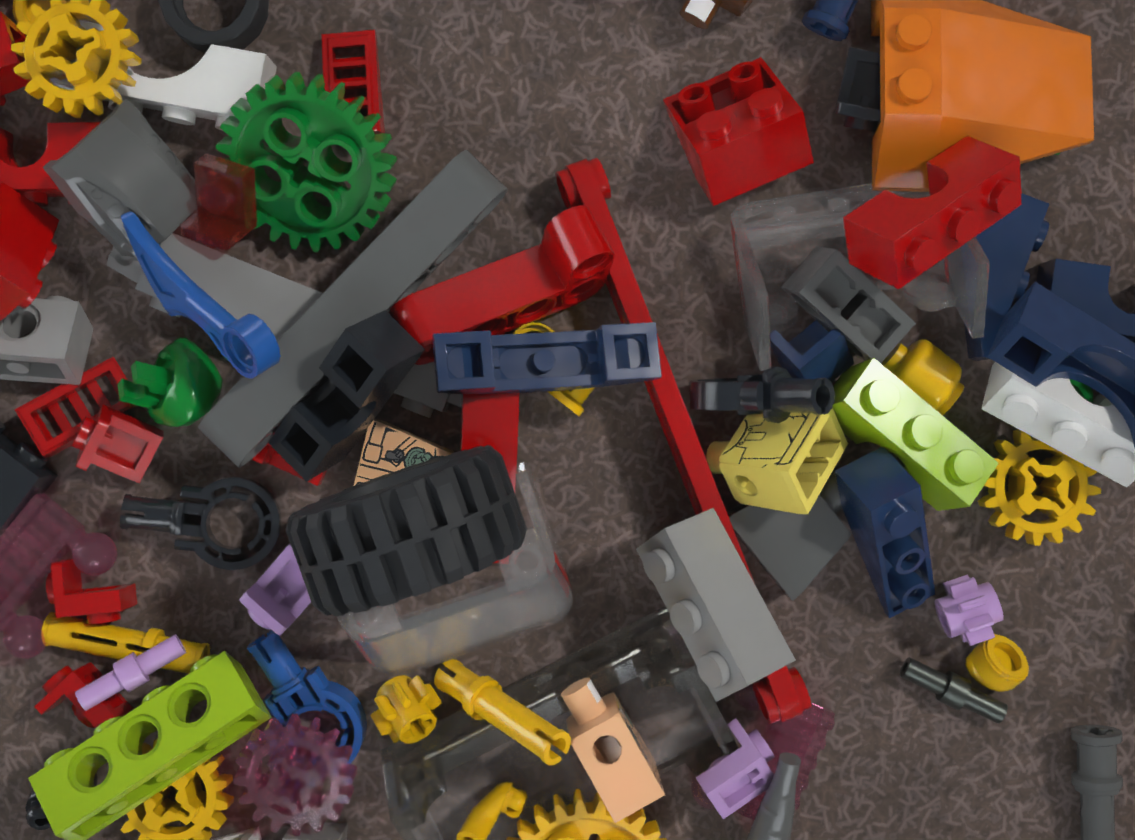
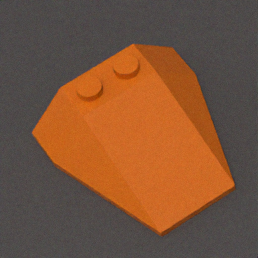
(974, 74)

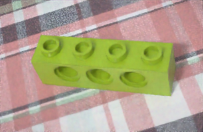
(67, 780)

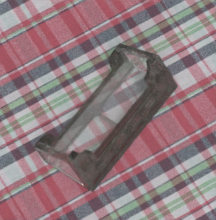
(454, 767)

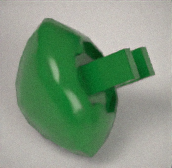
(177, 387)

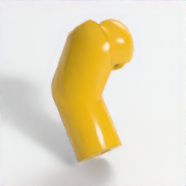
(485, 813)

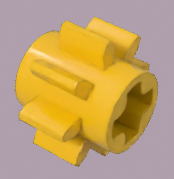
(406, 709)

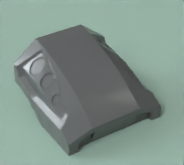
(124, 170)

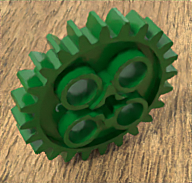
(323, 122)

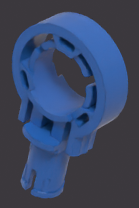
(311, 686)

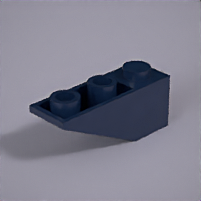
(1008, 251)
(889, 528)

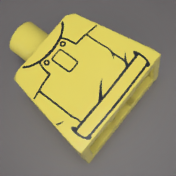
(780, 462)

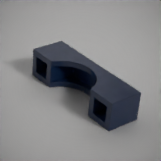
(1054, 339)

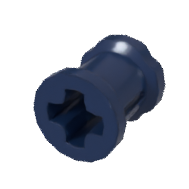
(830, 18)

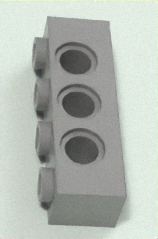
(53, 350)

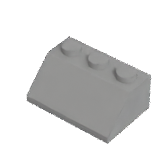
(714, 604)

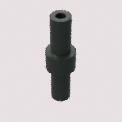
(953, 690)

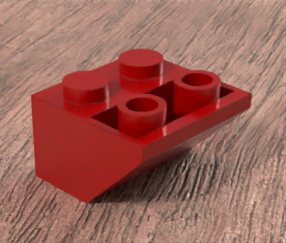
(740, 130)

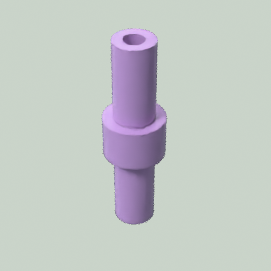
(130, 672)

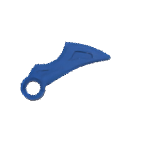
(243, 342)

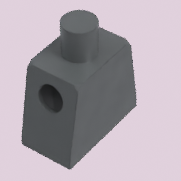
(793, 545)

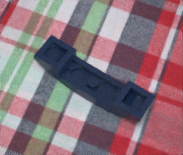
(545, 361)

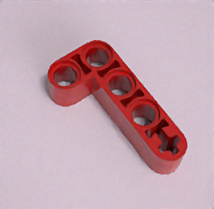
(516, 289)

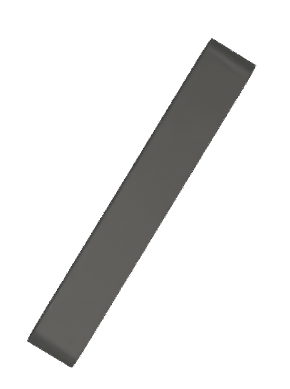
(373, 283)

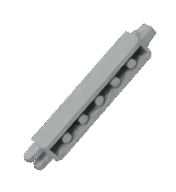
(274, 299)

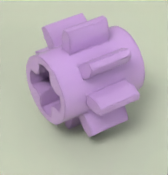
(969, 610)

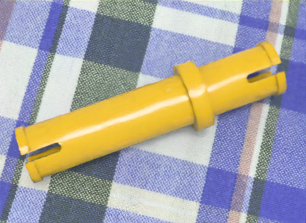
(67, 632)
(485, 700)

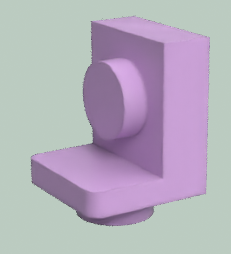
(738, 776)

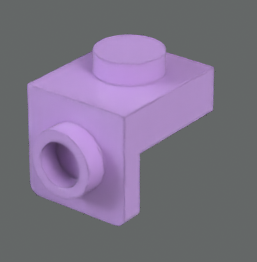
(278, 594)

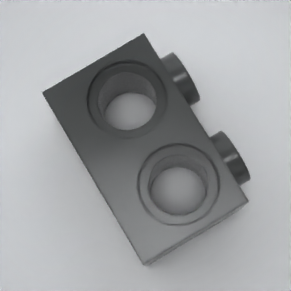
(848, 301)

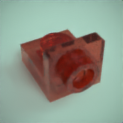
(223, 203)

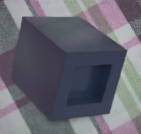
(813, 353)

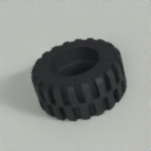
(407, 531)

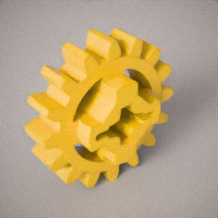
(99, 65)
(1019, 501)
(190, 806)

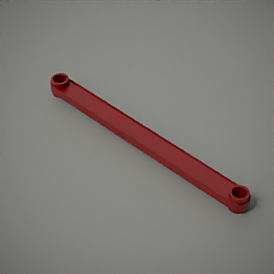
(783, 692)

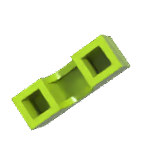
(886, 412)

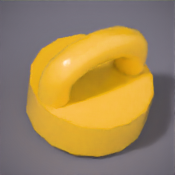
(998, 664)

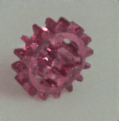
(296, 773)

